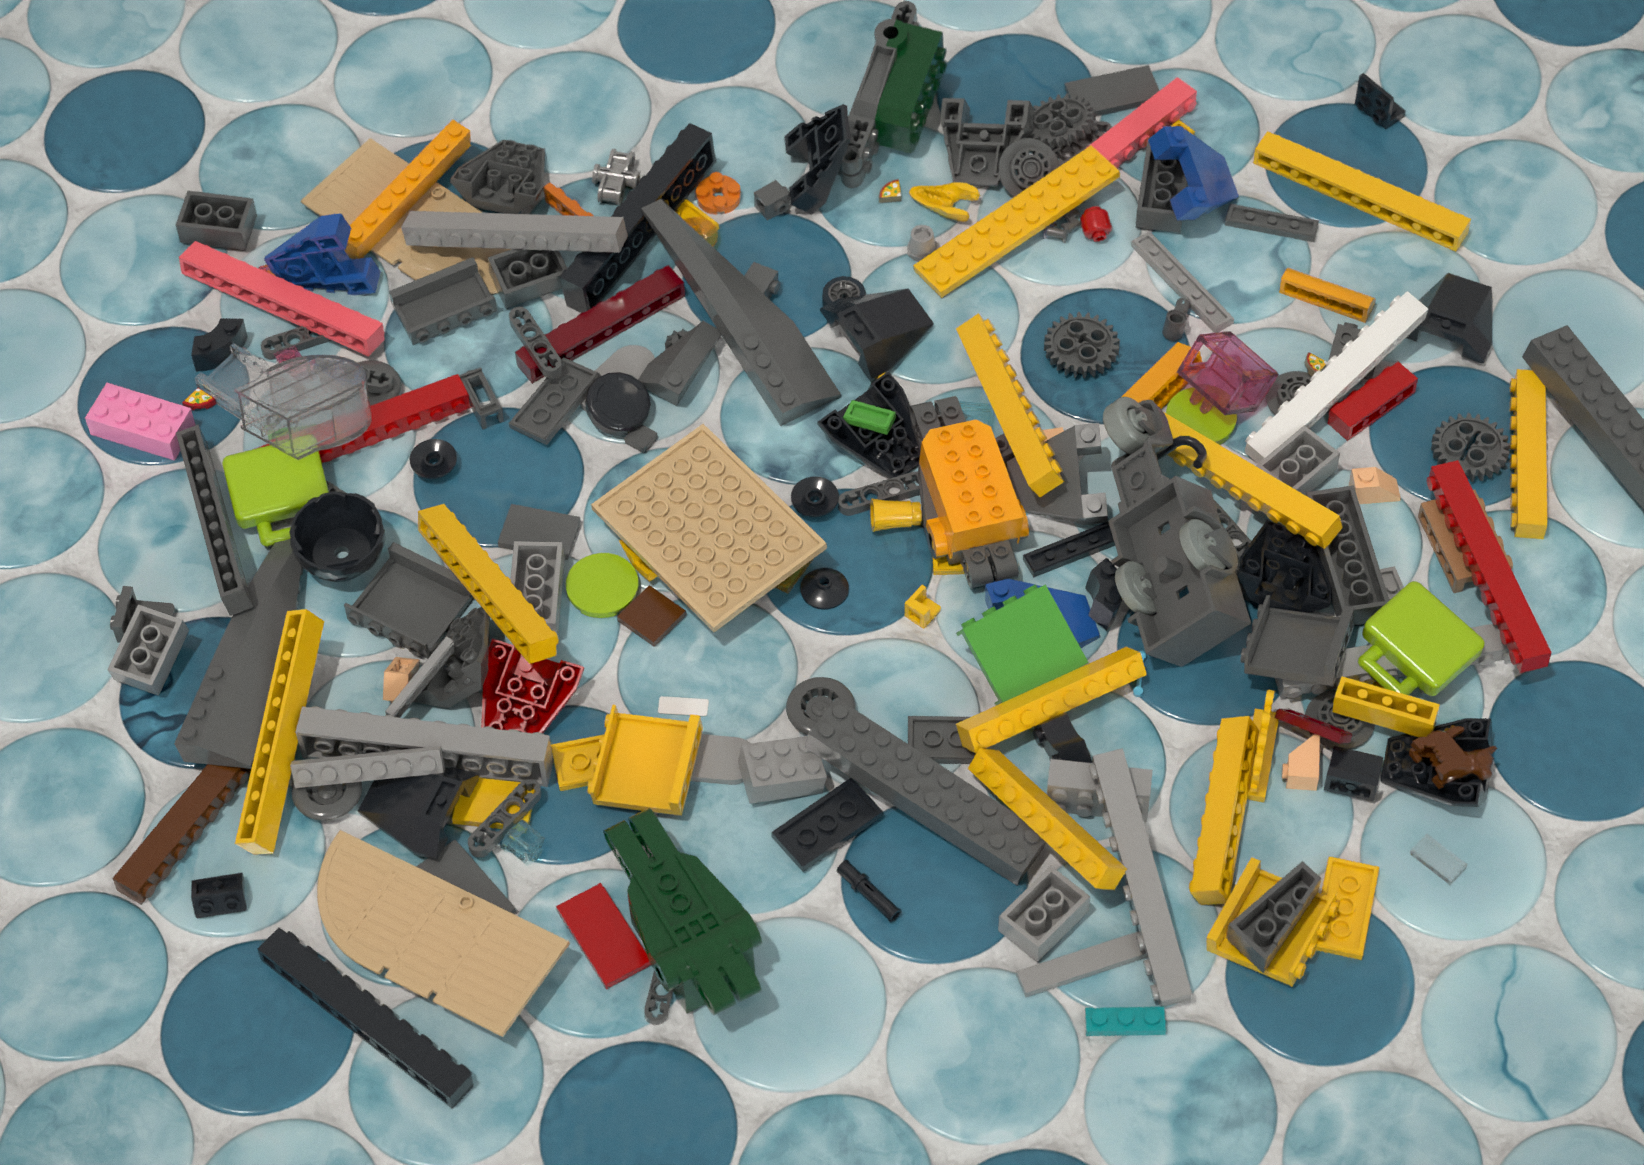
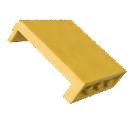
(645, 762)
(1300, 944)

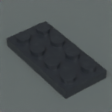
(827, 824)

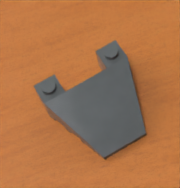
(977, 147)
(1066, 499)

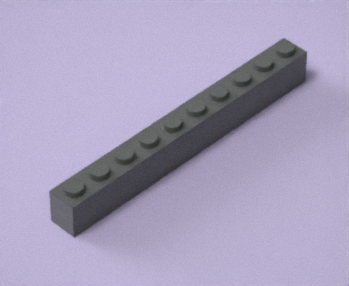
(214, 520)

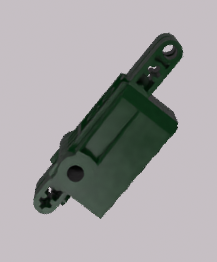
(686, 918)

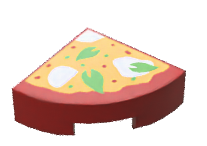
(198, 400)

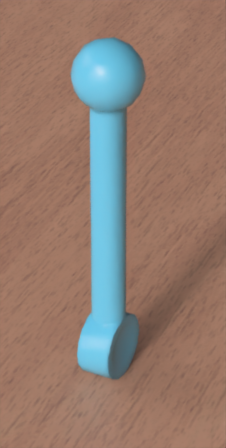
(1138, 691)

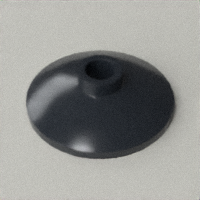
(430, 452)
(814, 489)
(824, 596)

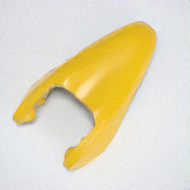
(942, 197)

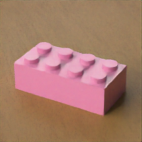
(138, 420)

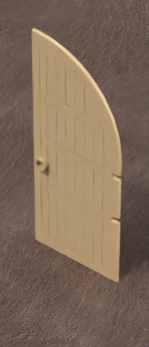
(362, 180)
(432, 934)

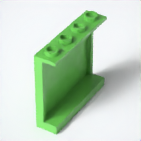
(1023, 643)

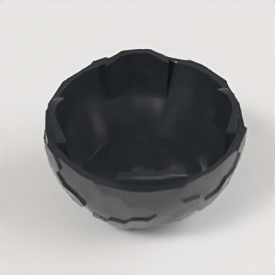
(335, 525)

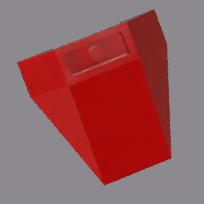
(523, 693)

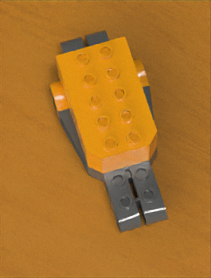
(966, 493)

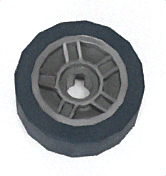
(842, 288)

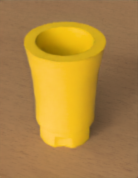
(894, 514)

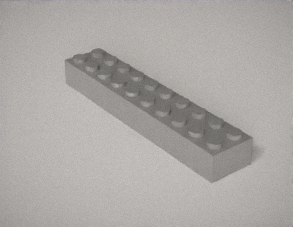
(479, 750)

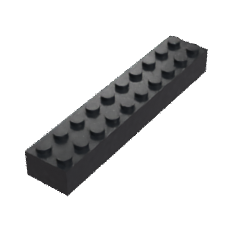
(669, 179)

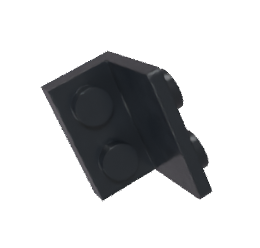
(1377, 103)
(1353, 773)

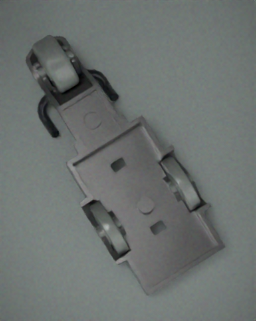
(1189, 555)

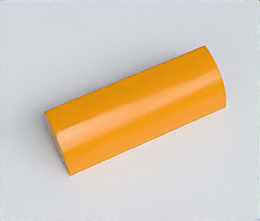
(1326, 295)
(1162, 380)

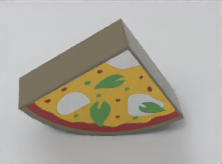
(890, 192)
(1314, 363)

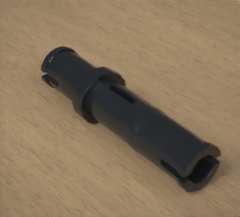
(861, 884)

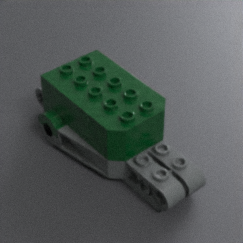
(894, 91)

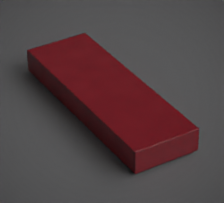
(1313, 725)

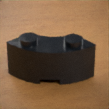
(214, 347)
(1104, 593)
(1061, 740)

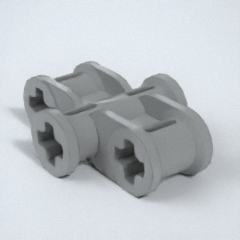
(616, 176)

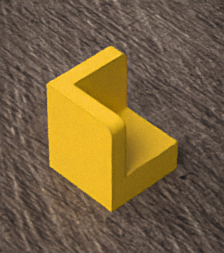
(920, 608)

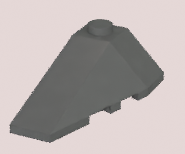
(678, 365)

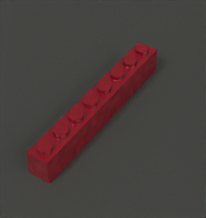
(607, 319)

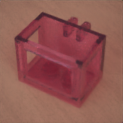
(1231, 378)

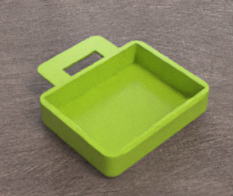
(271, 487)
(1419, 640)

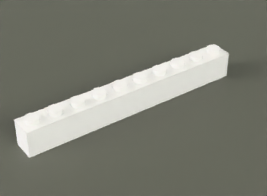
(1339, 376)

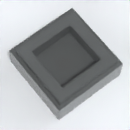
(641, 438)

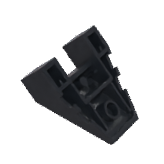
(824, 147)

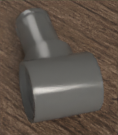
(1176, 320)

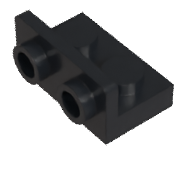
(218, 895)

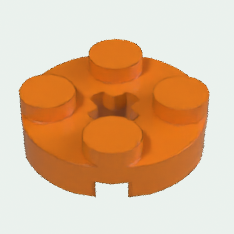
(718, 184)

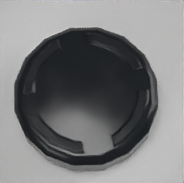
(617, 403)

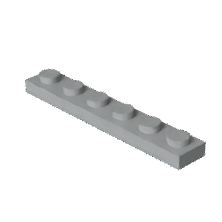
(367, 767)

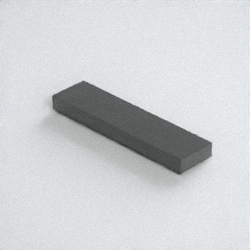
(1271, 222)

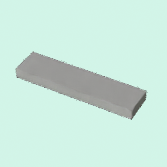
(421, 678)

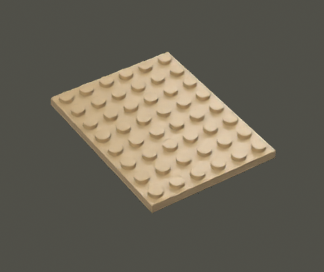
(709, 527)

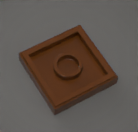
(651, 615)

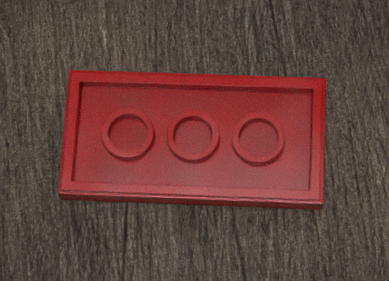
(603, 935)

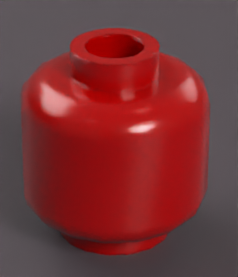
(1096, 223)

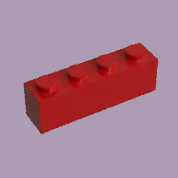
(1372, 400)

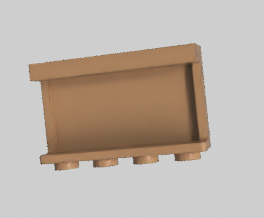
(1444, 547)

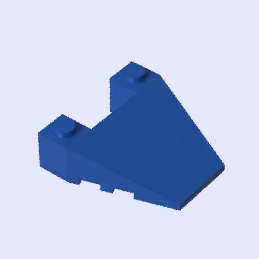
(1204, 170)
(319, 259)
(1072, 606)

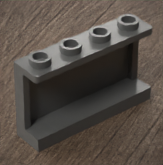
(442, 301)

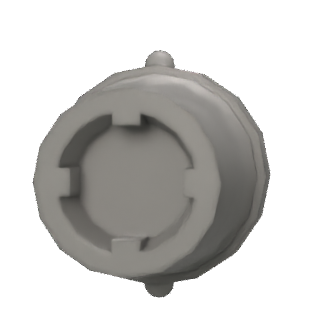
(921, 243)

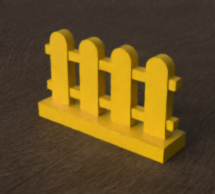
(1264, 749)

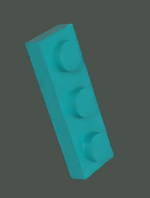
(1125, 1021)

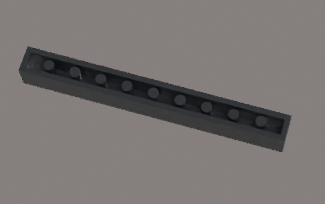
(366, 1017)

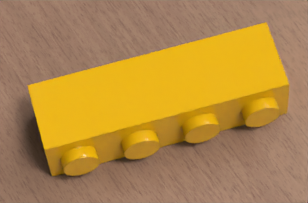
(1385, 707)

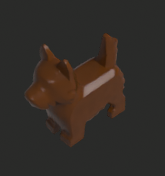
(1449, 758)

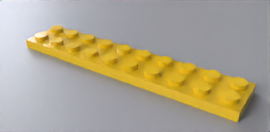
(1016, 221)

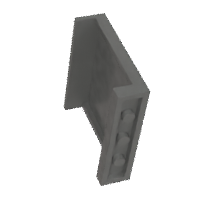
(410, 602)
(1297, 644)

